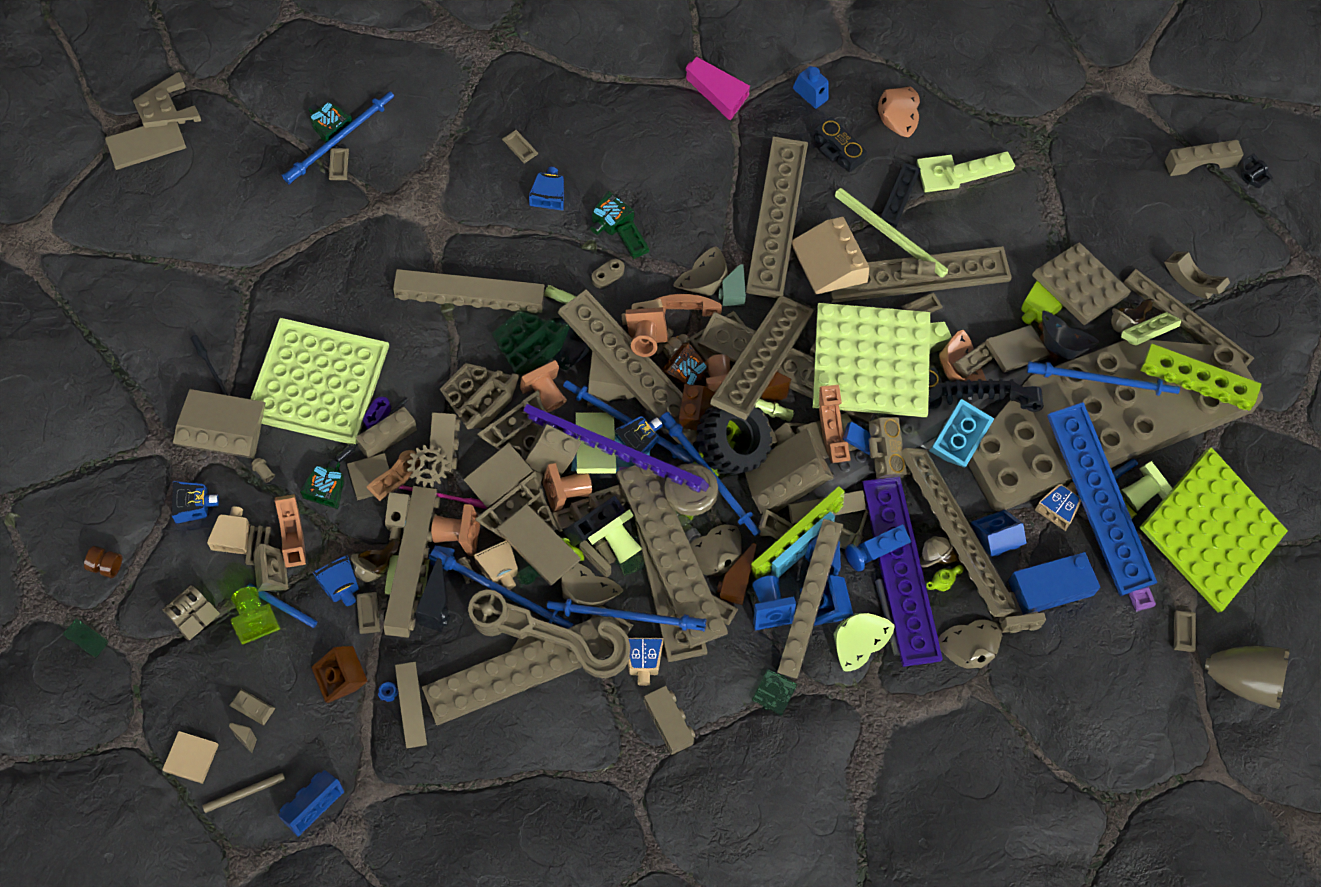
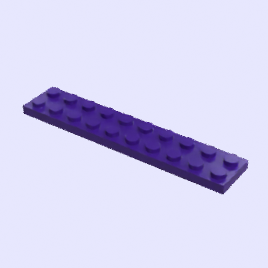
(623, 452)
(902, 575)

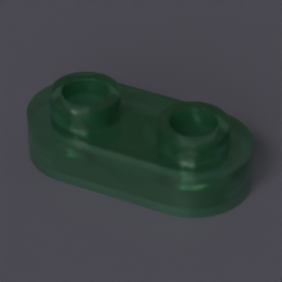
(527, 575)

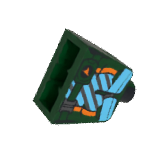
(328, 120)
(610, 214)
(324, 485)

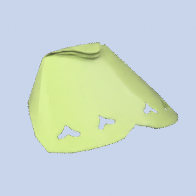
(859, 638)

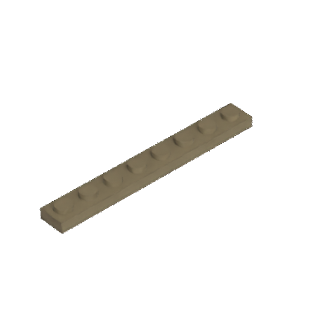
(810, 598)

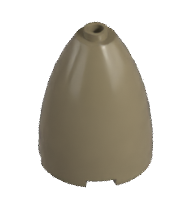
(1251, 672)

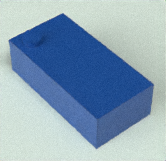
(1054, 583)

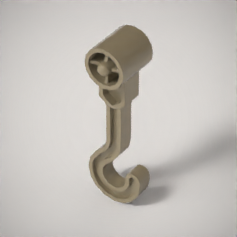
(494, 616)

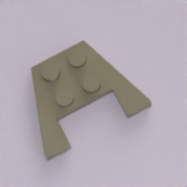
(157, 107)

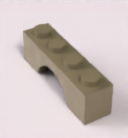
(1185, 159)

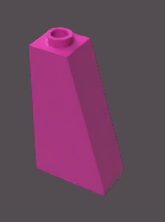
(717, 86)

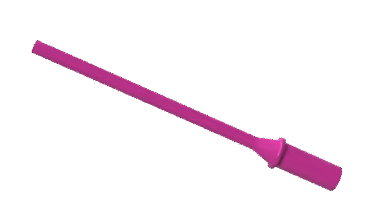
(471, 501)

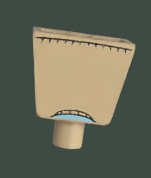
(498, 564)

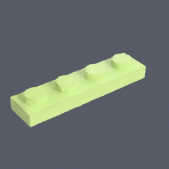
(979, 168)
(1151, 328)

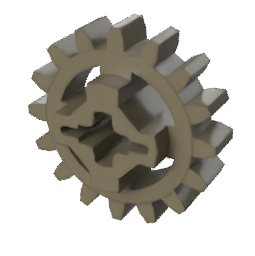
(433, 473)

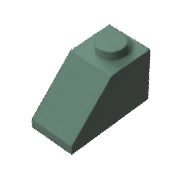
(733, 288)

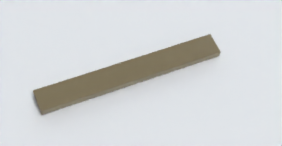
(1189, 320)

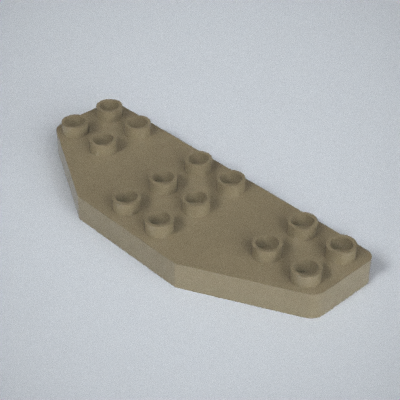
(1020, 452)

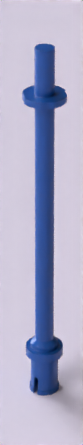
(300, 168)
(1048, 370)
(675, 430)
(676, 450)
(450, 563)
(684, 622)

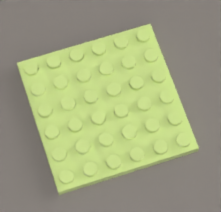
(874, 358)
(319, 380)

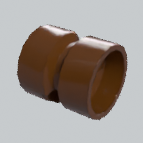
(99, 561)

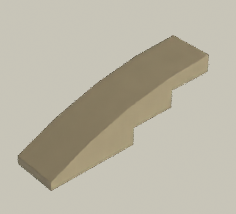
(580, 508)
(411, 704)

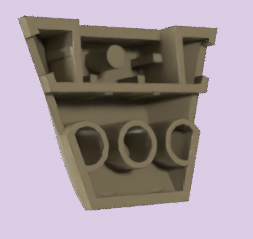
(604, 383)
(479, 394)
(515, 427)
(525, 493)

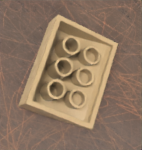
(831, 256)

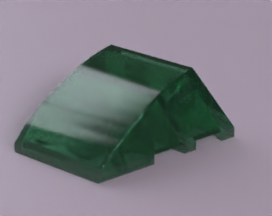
(529, 341)

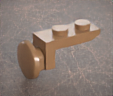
(394, 477)

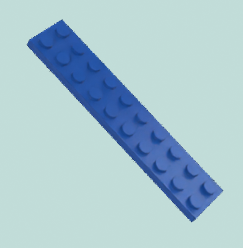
(1101, 499)

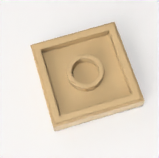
(190, 757)

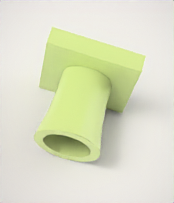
(1146, 487)
(618, 538)

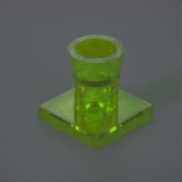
(253, 619)

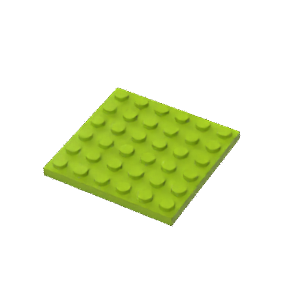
(1214, 529)

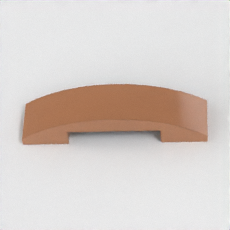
(691, 302)
(831, 424)

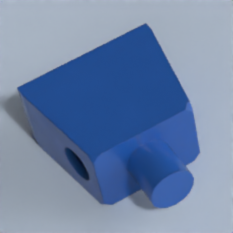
(812, 86)

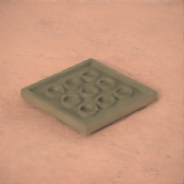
(1081, 283)

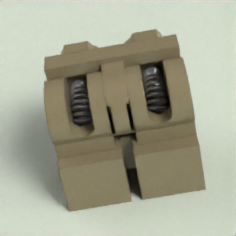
(190, 601)

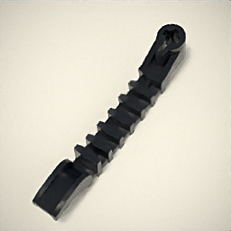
(1028, 397)

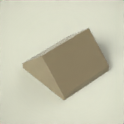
(270, 569)

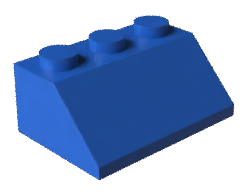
(311, 802)

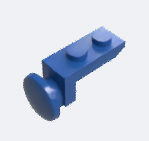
(876, 547)

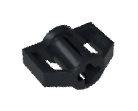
(1260, 168)

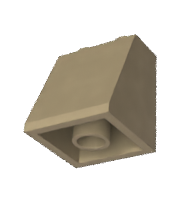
(552, 447)

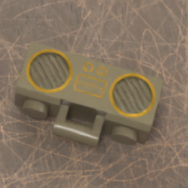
(886, 447)

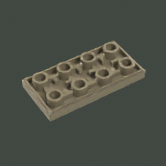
(144, 144)
(538, 544)

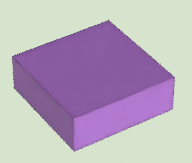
(1142, 599)

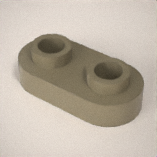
(610, 274)

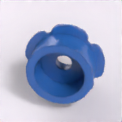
(388, 686)

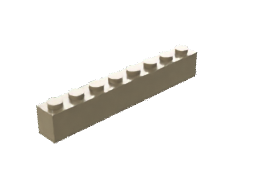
(469, 291)
(410, 562)

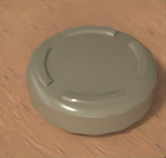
(688, 501)

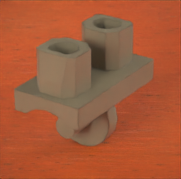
(918, 269)

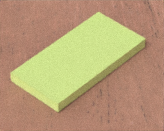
(593, 459)

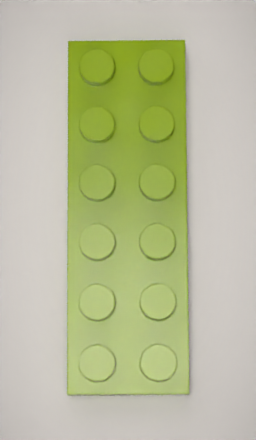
(832, 503)

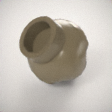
(673, 344)

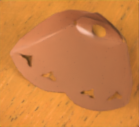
(899, 109)
(954, 351)

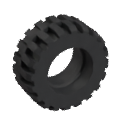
(717, 449)

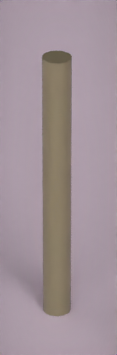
(243, 792)

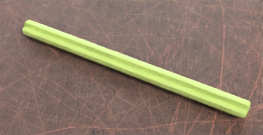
(888, 230)

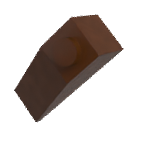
(736, 579)

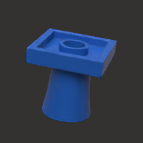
(771, 609)

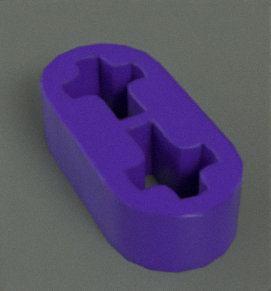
(377, 413)

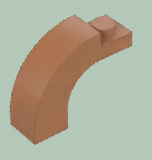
(291, 531)

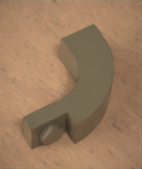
(1192, 278)

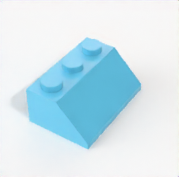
(962, 430)

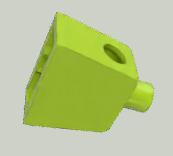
(1037, 301)

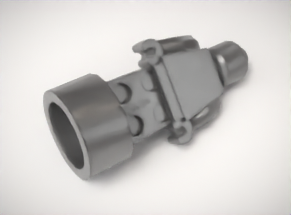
(690, 532)

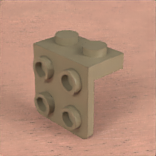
(1021, 622)

